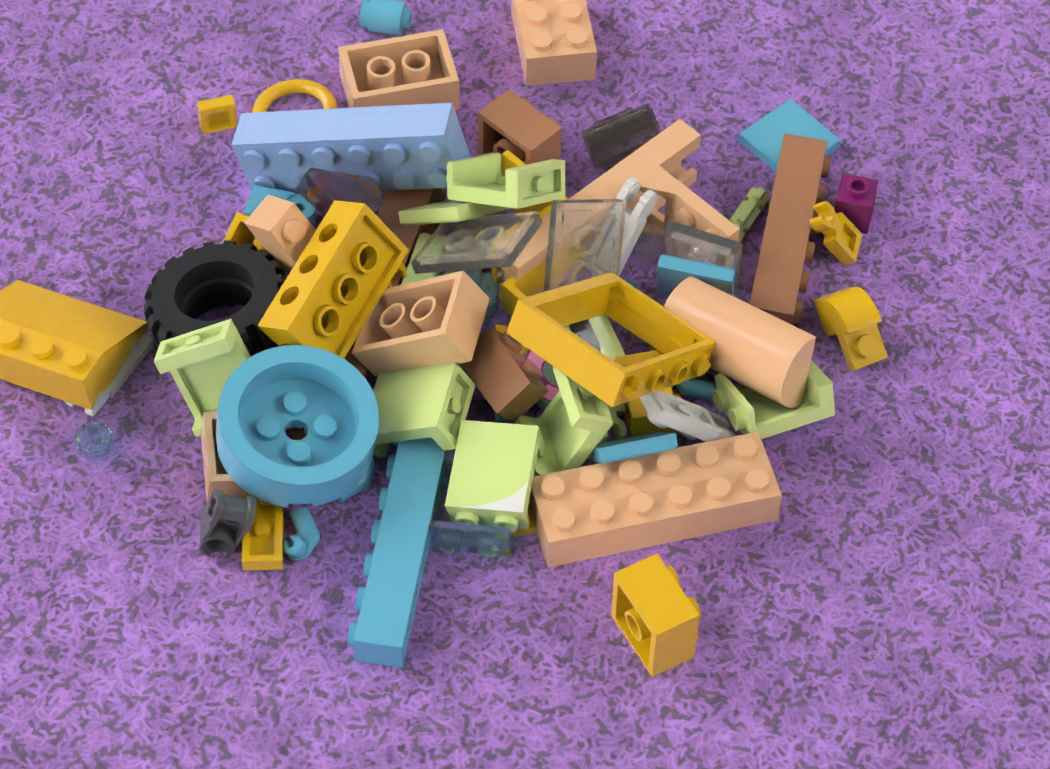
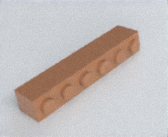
(788, 228)

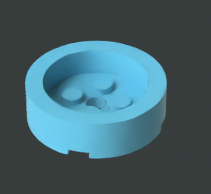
(298, 390)

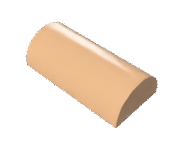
(749, 342)

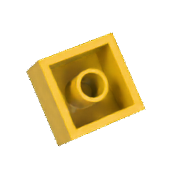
(655, 614)

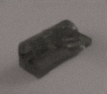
(620, 136)

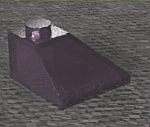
(325, 186)

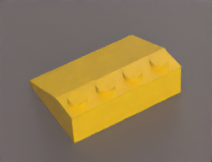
(62, 343)

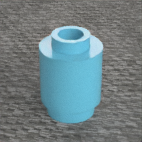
(385, 16)

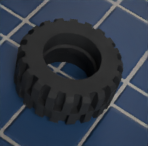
(210, 279)

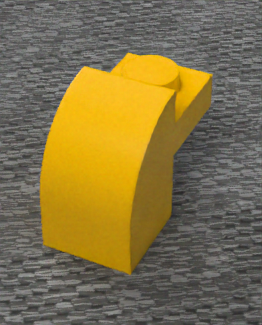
(854, 320)

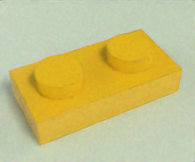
(264, 541)

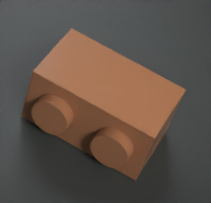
(504, 374)

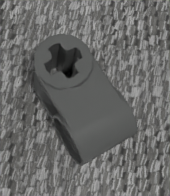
(225, 522)

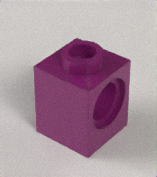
(857, 200)

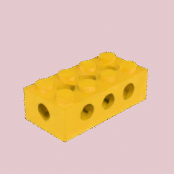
(335, 281)

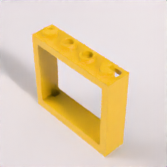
(540, 324)

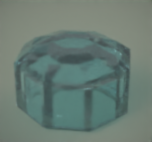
(94, 440)

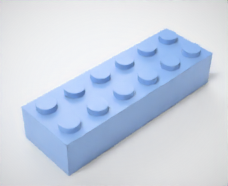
(384, 144)

